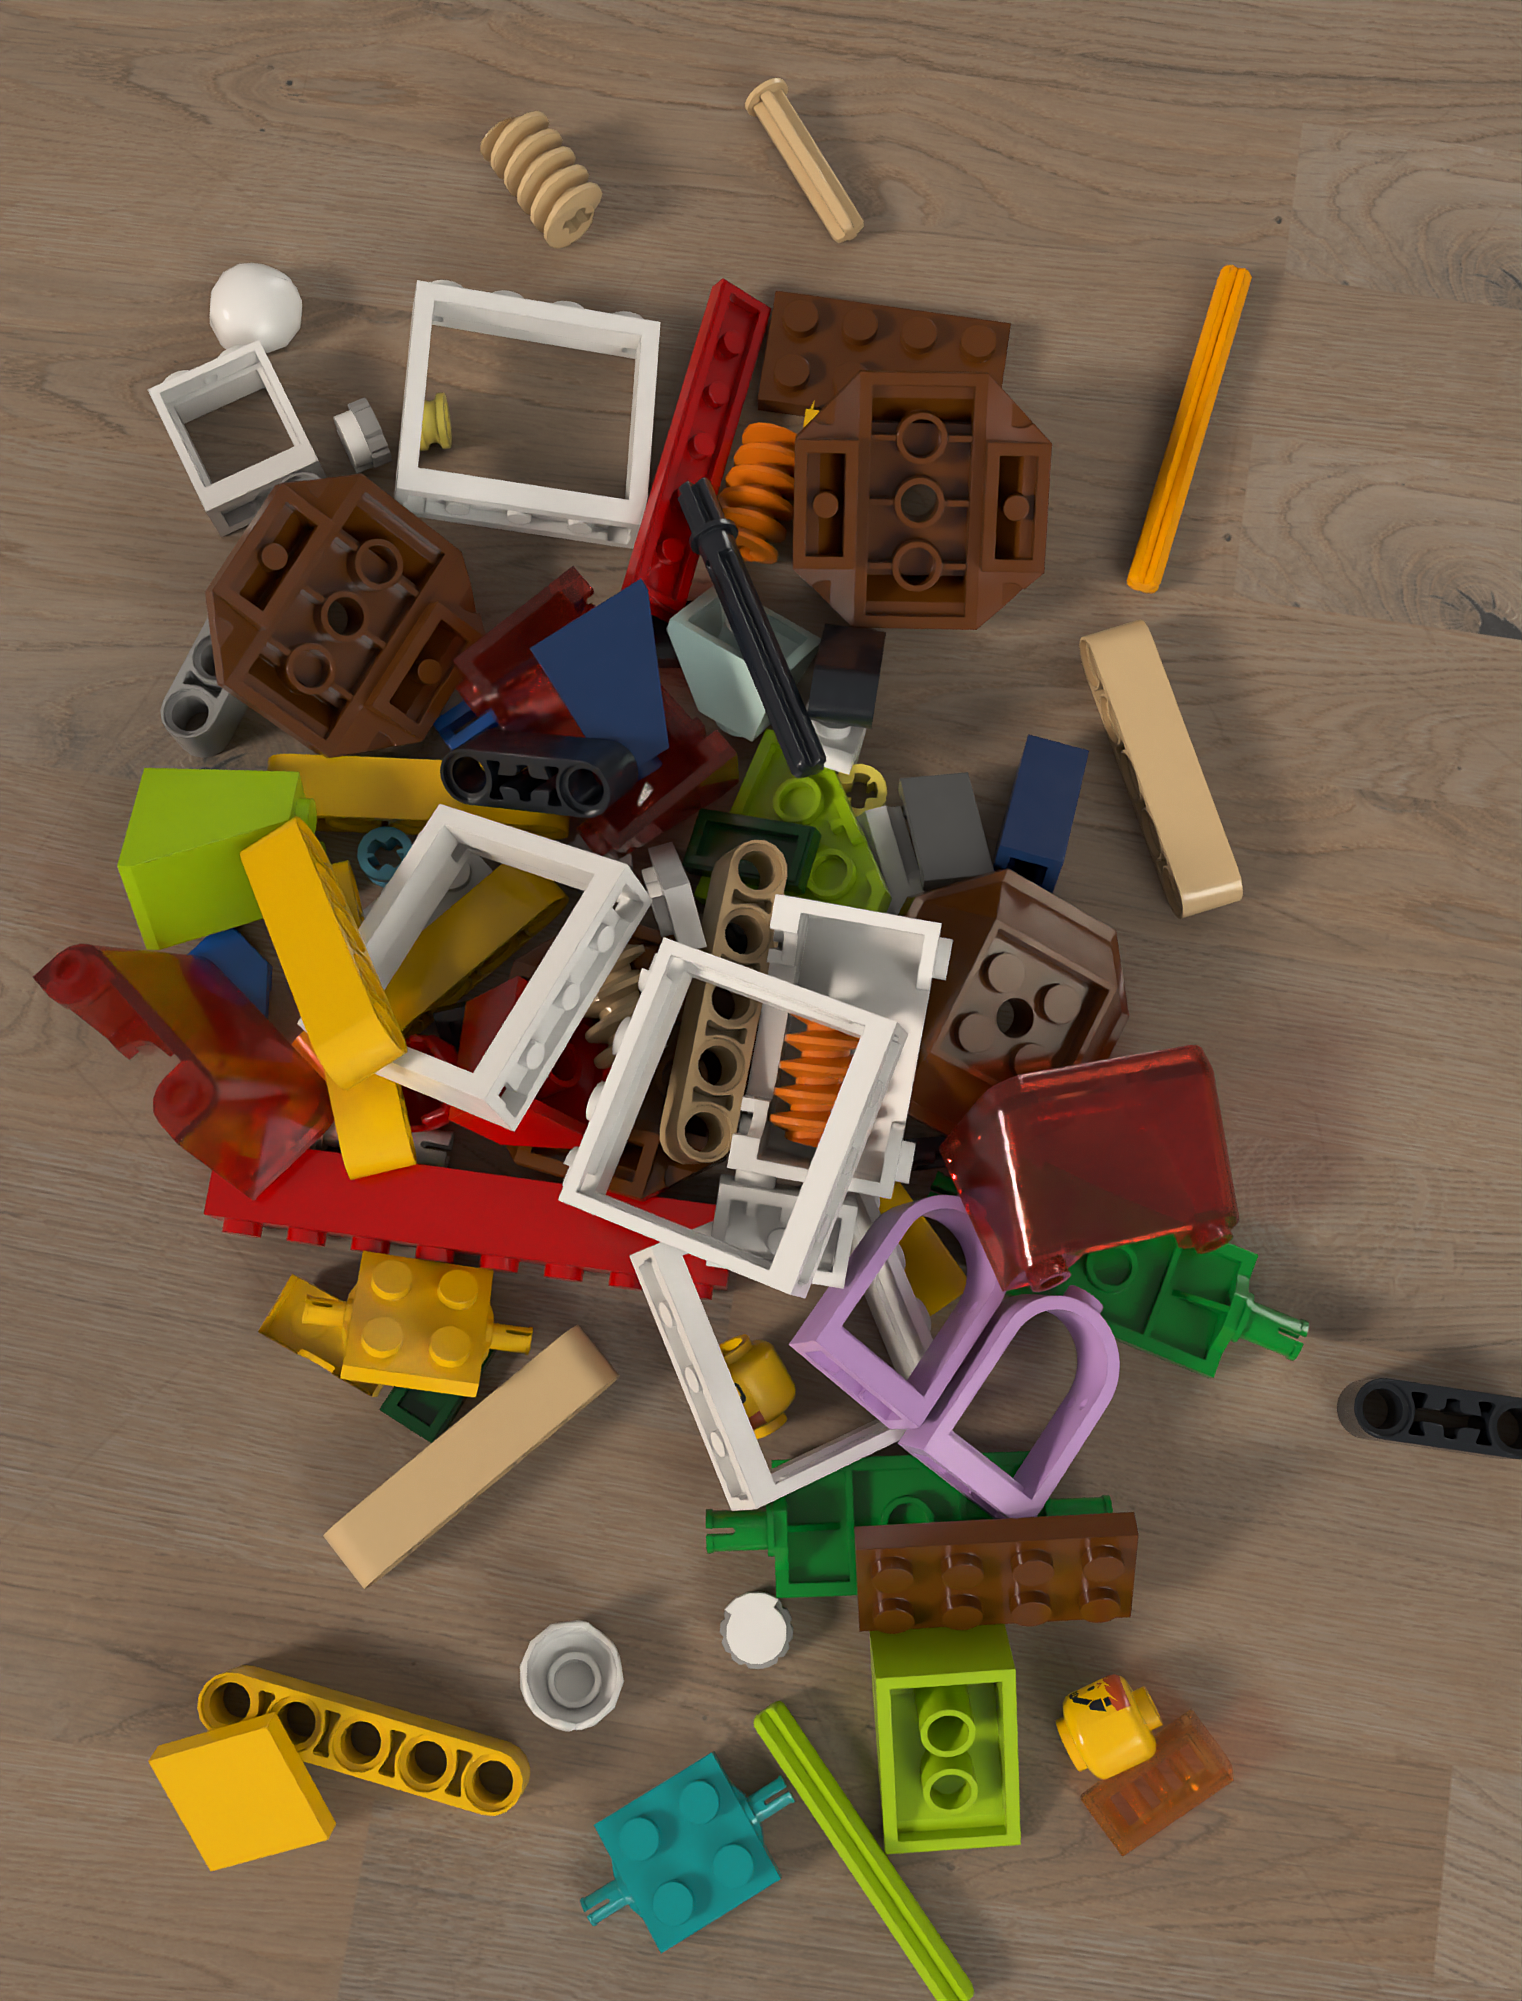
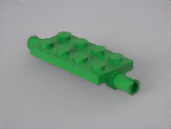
(1174, 1299)
(815, 1525)

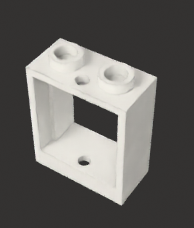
(198, 391)

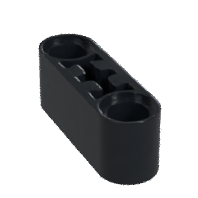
(846, 676)
(536, 789)
(1406, 1397)

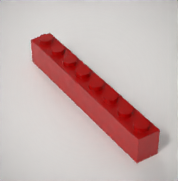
(453, 1213)

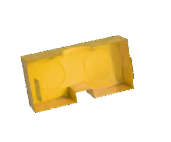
(313, 1341)

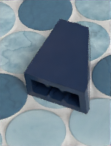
(610, 675)
(1041, 811)

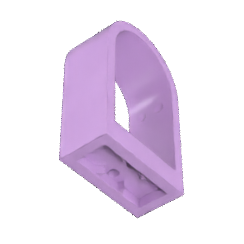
(859, 1370)
(1065, 1433)

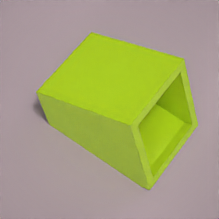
(187, 843)

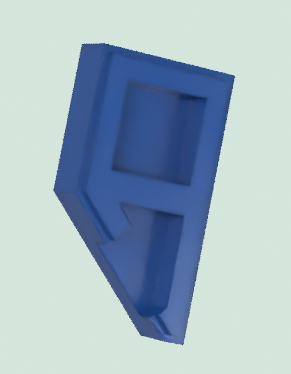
(240, 964)

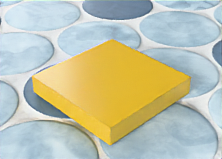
(242, 1792)

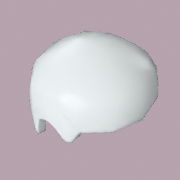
(254, 305)
(571, 1675)

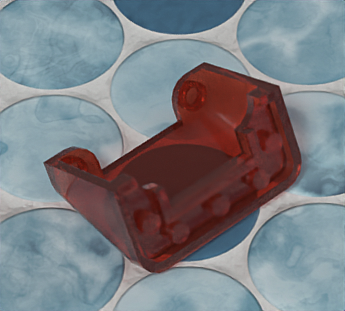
(512, 686)
(241, 1088)
(1094, 1163)

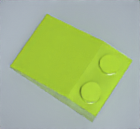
(946, 1738)

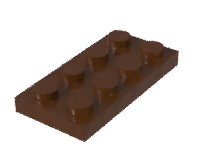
(825, 341)
(995, 1572)

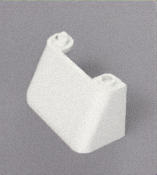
(869, 963)

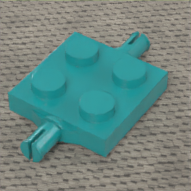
(687, 1851)

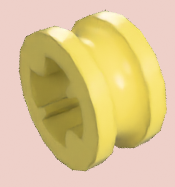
(436, 423)
(874, 781)

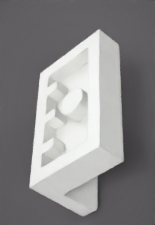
(755, 1213)

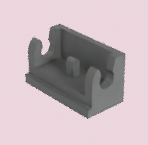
(945, 828)

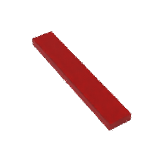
(697, 442)

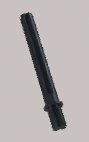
(715, 541)

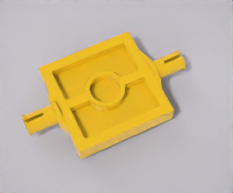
(417, 1324)

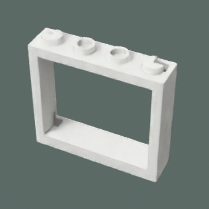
(513, 504)
(558, 989)
(638, 1051)
(714, 1397)

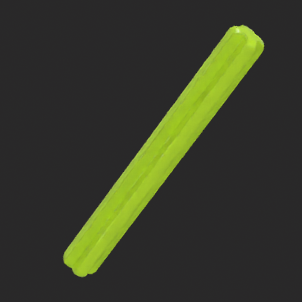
(862, 1854)

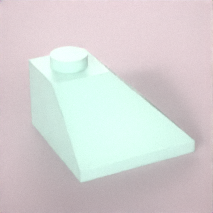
(718, 670)

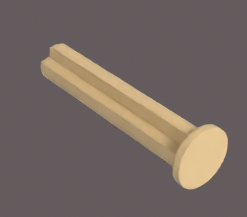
(804, 159)

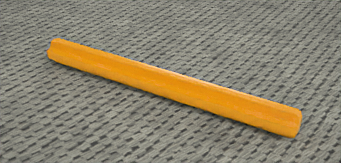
(1189, 430)

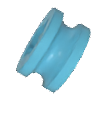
(386, 838)

